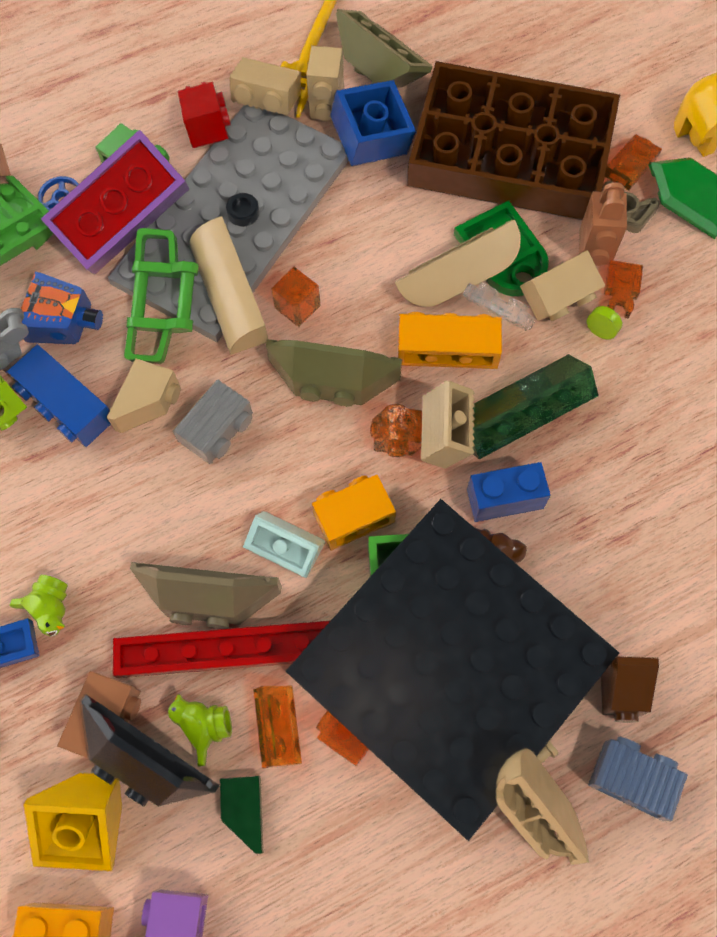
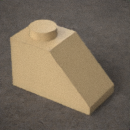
(143, 396)

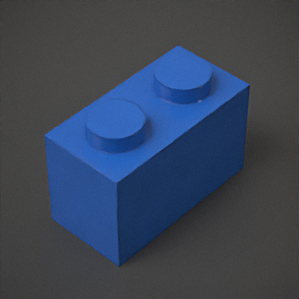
(508, 491)

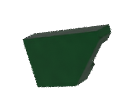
(243, 809)

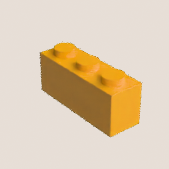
(450, 340)

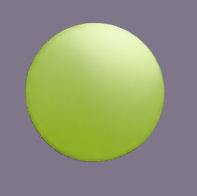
(604, 322)

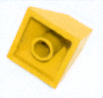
(75, 823)

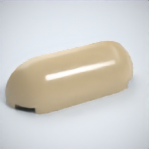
(463, 264)
(539, 808)

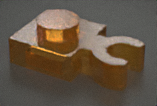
(623, 284)

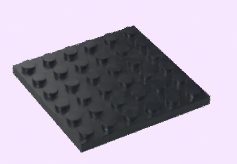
(452, 665)

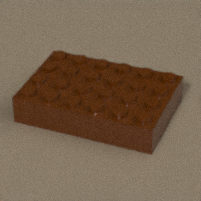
(512, 140)

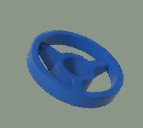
(57, 194)

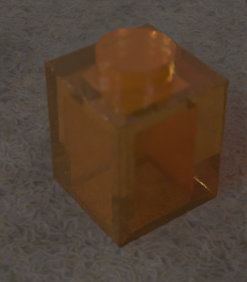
(296, 296)

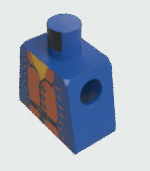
(57, 311)

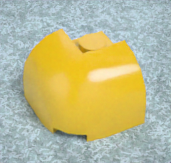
(699, 115)

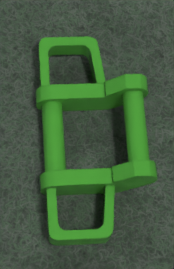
(142, 269)

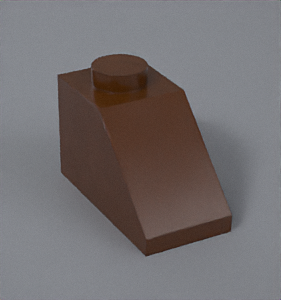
(629, 688)

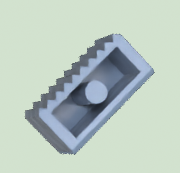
(637, 779)

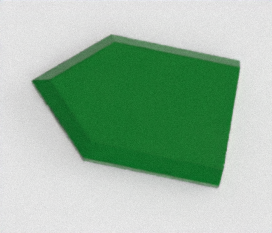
(688, 191)

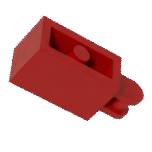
(204, 114)

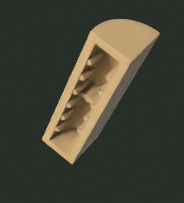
(227, 287)

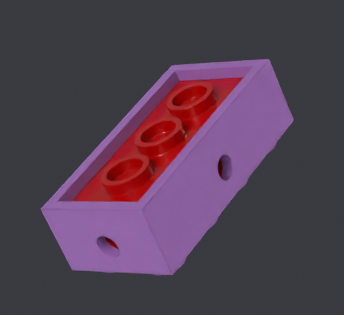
(115, 202)

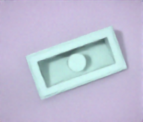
(283, 543)

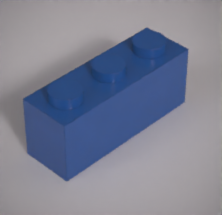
(59, 396)

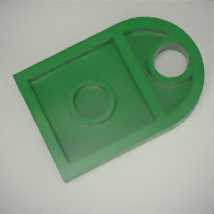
(531, 255)

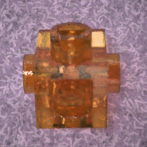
(397, 430)

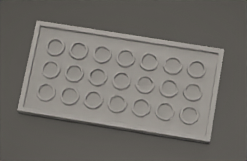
(265, 156)

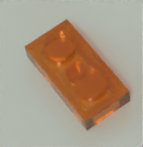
(632, 161)
(277, 726)

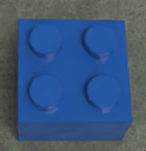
(372, 122)

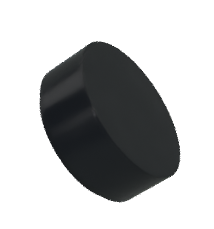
(242, 209)

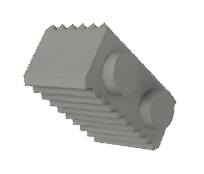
(214, 422)

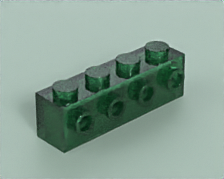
(531, 403)

